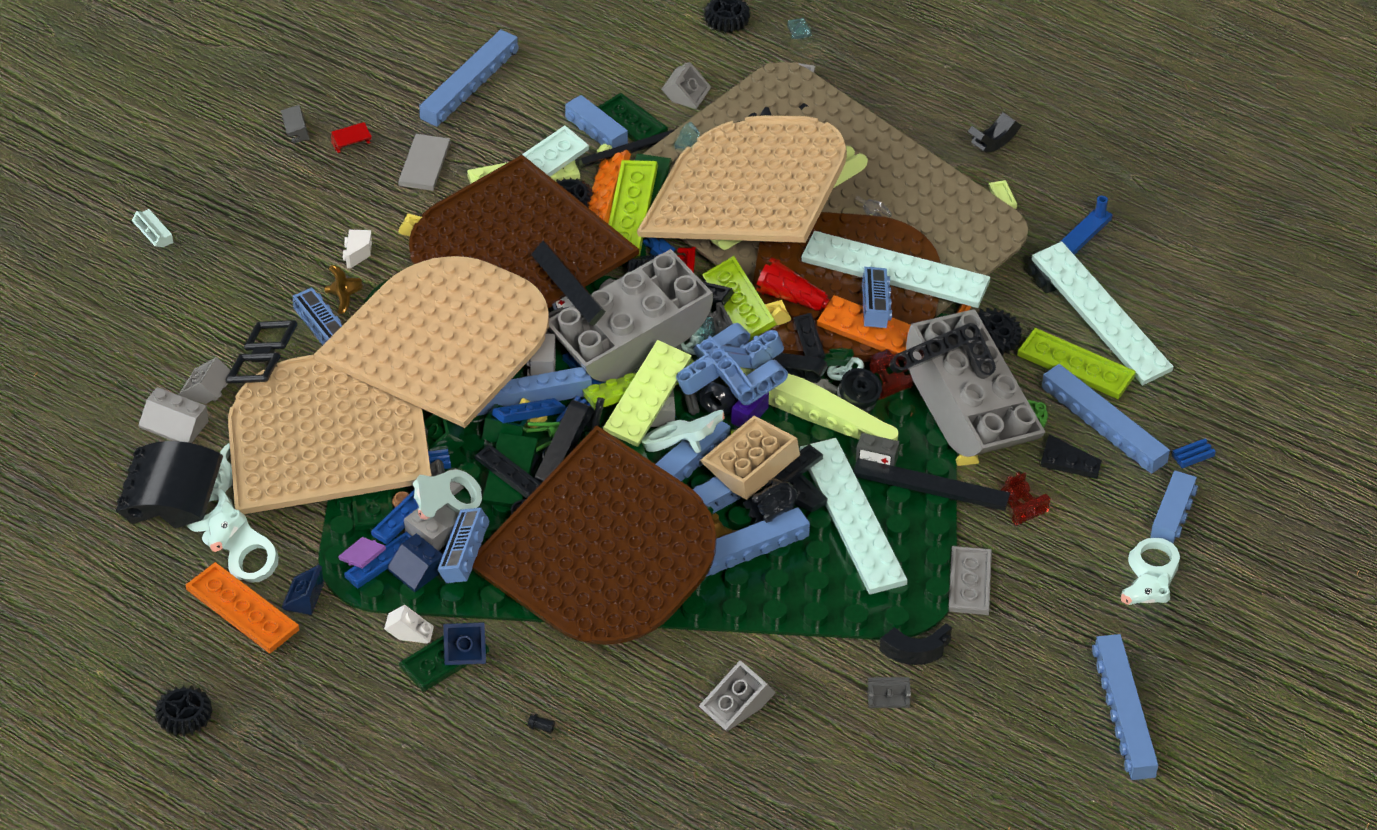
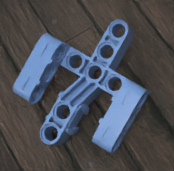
(724, 357)

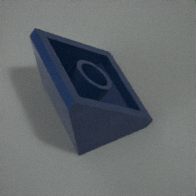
(304, 591)
(464, 643)

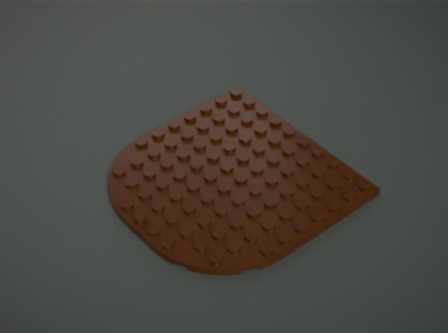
(507, 219)
(866, 229)
(603, 545)

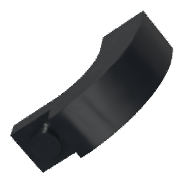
(997, 135)
(915, 651)

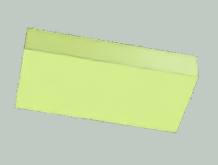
(1003, 192)

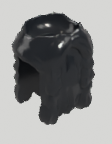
(715, 392)
(771, 502)

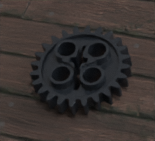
(1002, 329)

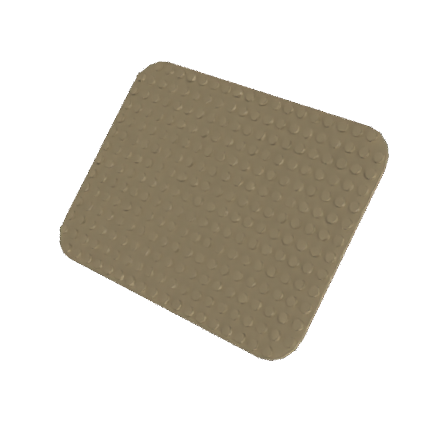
(920, 189)

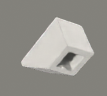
(358, 247)
(408, 626)

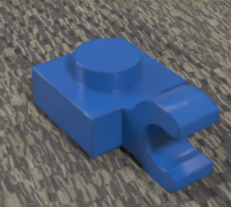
(658, 247)

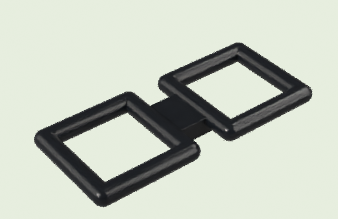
(261, 351)

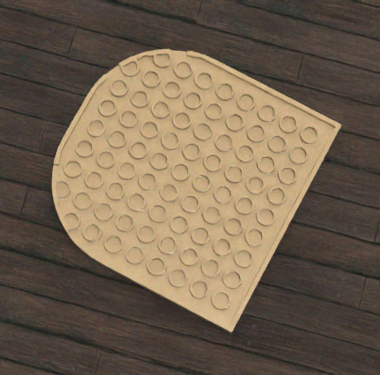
(750, 182)
(443, 335)
(320, 438)

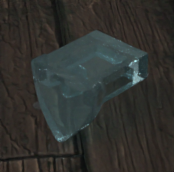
(799, 28)
(687, 137)
(708, 328)

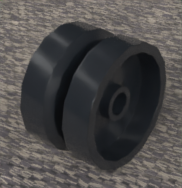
(860, 389)

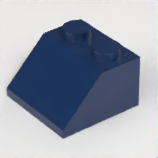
(415, 562)

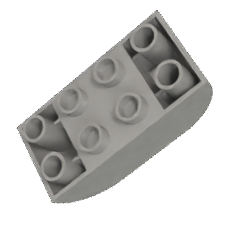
(643, 306)
(970, 410)

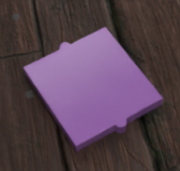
(362, 552)

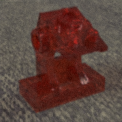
(893, 382)
(1020, 490)

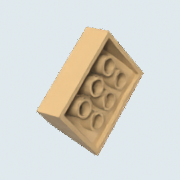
(752, 456)

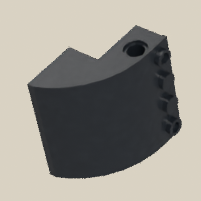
(169, 482)

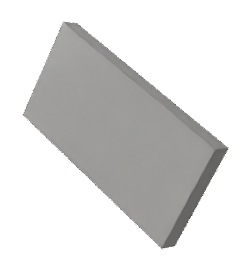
(424, 162)
(970, 580)

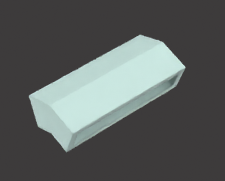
(152, 228)

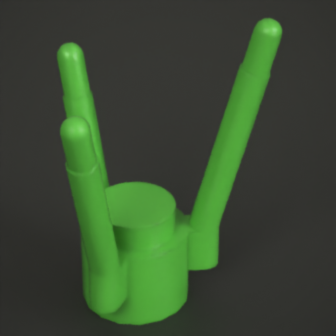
(551, 427)

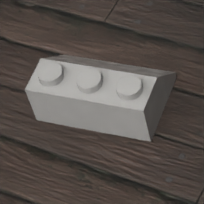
(173, 416)

